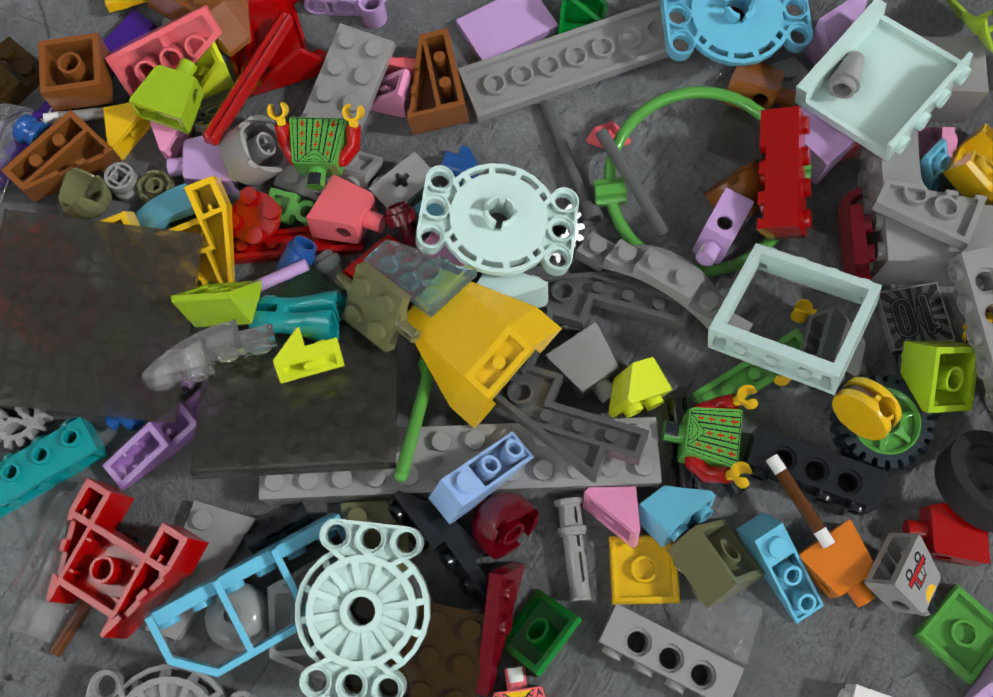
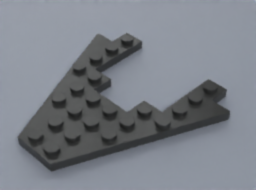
(531, 393)

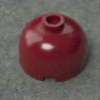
(502, 521)

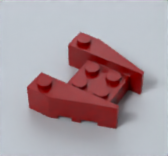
(113, 569)

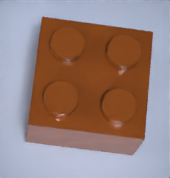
(75, 72)

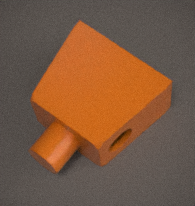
(841, 565)

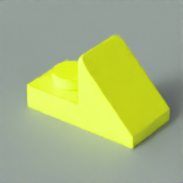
(300, 361)

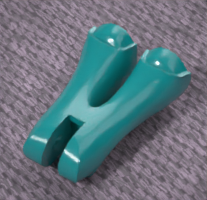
(314, 314)

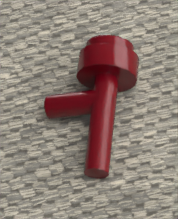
(402, 216)

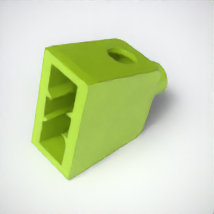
(169, 96)

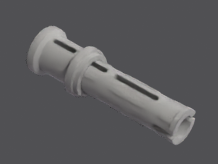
(572, 532)

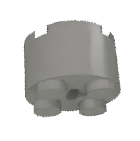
(252, 151)

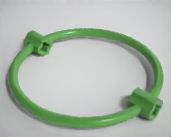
(611, 191)

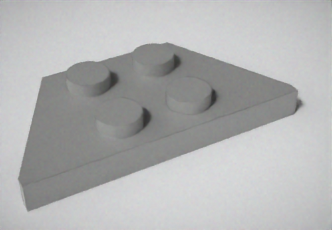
(281, 614)

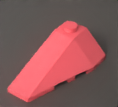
(166, 45)

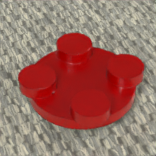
(255, 216)

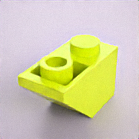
(638, 387)

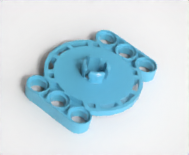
(720, 36)

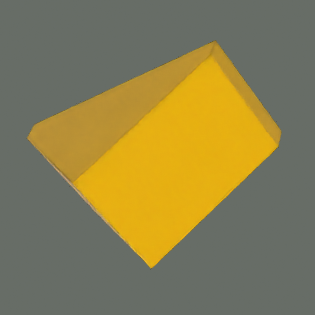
(124, 128)

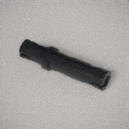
(676, 410)

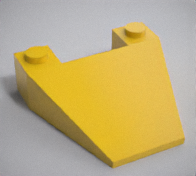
(213, 221)

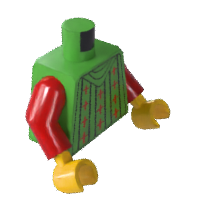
(318, 144)
(711, 438)

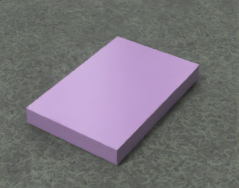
(506, 26)

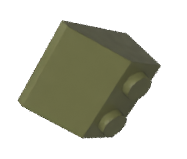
(715, 562)

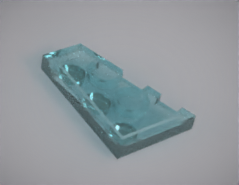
(425, 278)

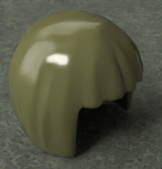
(84, 194)

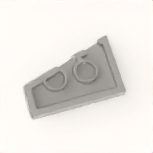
(934, 213)

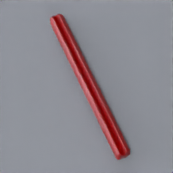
(248, 79)

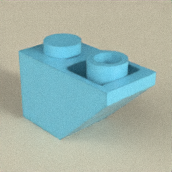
(673, 510)

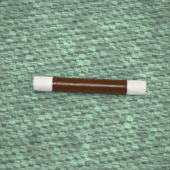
(800, 501)

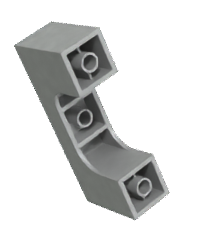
(900, 251)

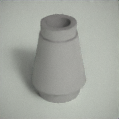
(847, 76)

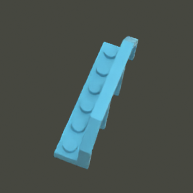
(228, 582)

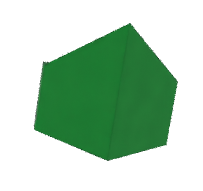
(580, 13)

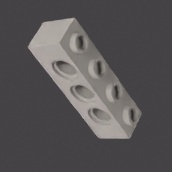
(721, 673)

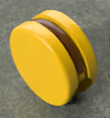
(867, 408)

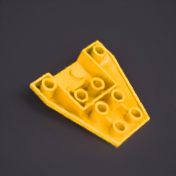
(479, 345)

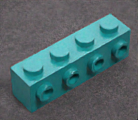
(48, 463)

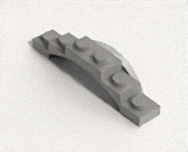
(663, 271)

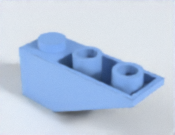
(479, 477)

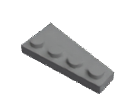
(225, 536)

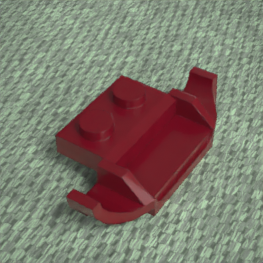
(853, 237)

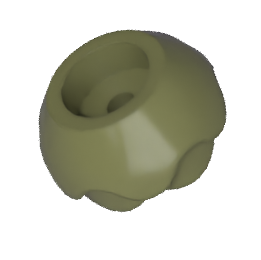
(150, 181)

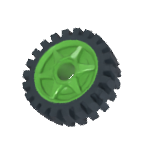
(904, 442)

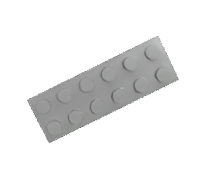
(348, 75)

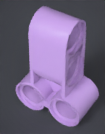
(372, 11)

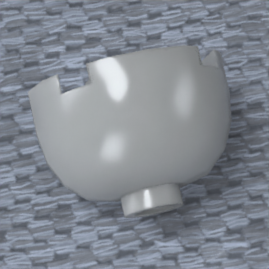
(252, 610)

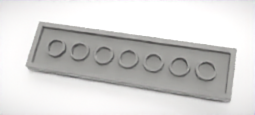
(567, 61)

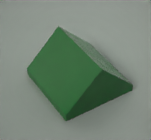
(540, 632)

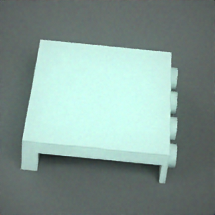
(898, 86)

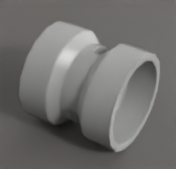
(122, 181)

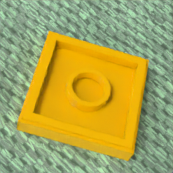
(642, 573)

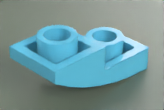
(933, 164)
(166, 209)

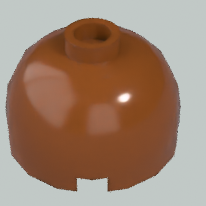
(743, 181)

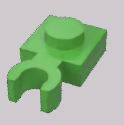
(291, 206)

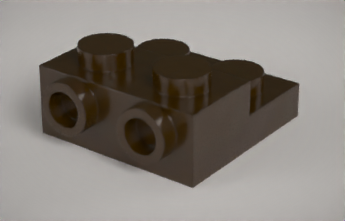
(17, 72)

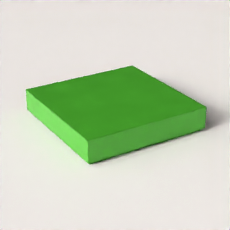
(959, 634)

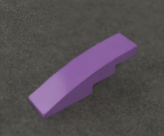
(153, 445)

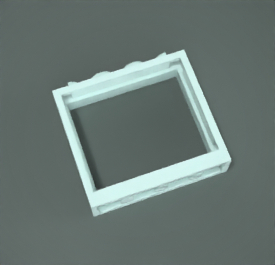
(780, 357)

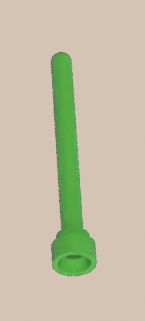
(415, 423)

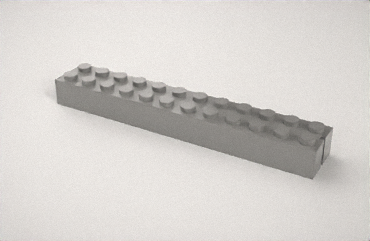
(449, 447)

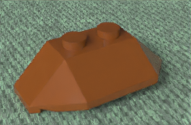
(229, 14)

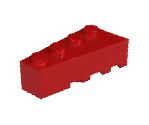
(784, 174)

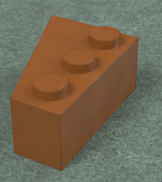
(436, 88)
(61, 147)

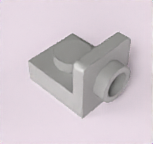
(362, 169)

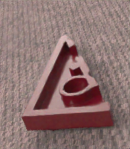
(498, 620)

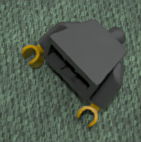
(824, 338)

